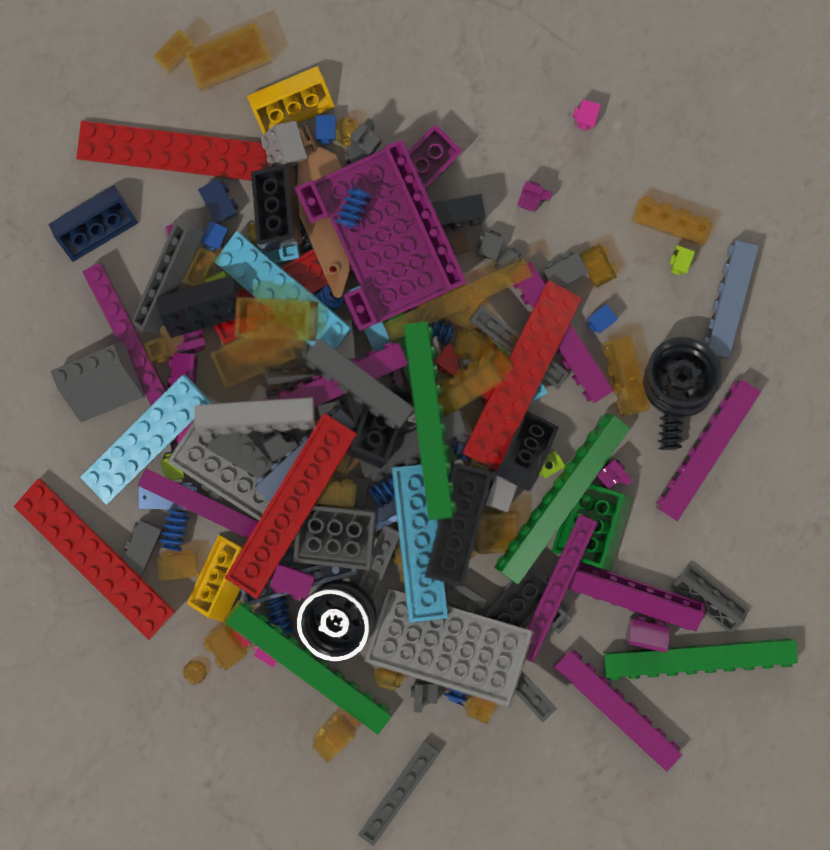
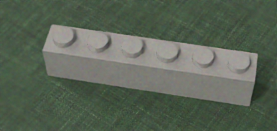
(254, 416)

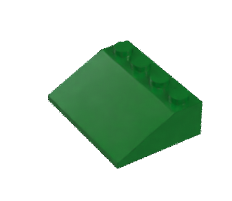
(610, 512)

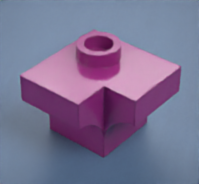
(532, 195)
(193, 341)
(613, 473)

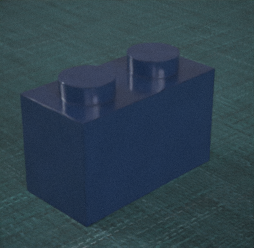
(218, 201)

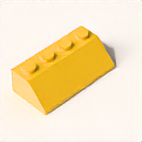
(291, 100)
(212, 592)

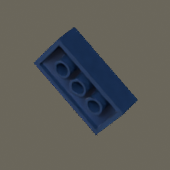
(93, 223)

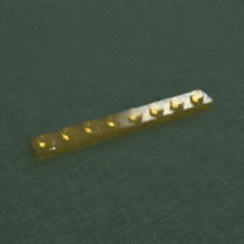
(460, 298)

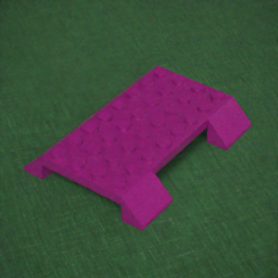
(399, 241)

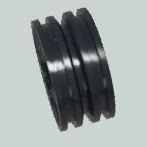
(690, 352)
(312, 630)

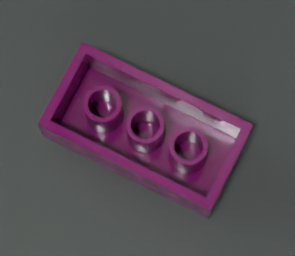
(433, 155)

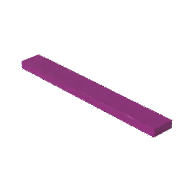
(197, 503)
(559, 582)

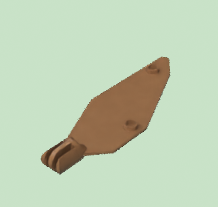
(322, 233)

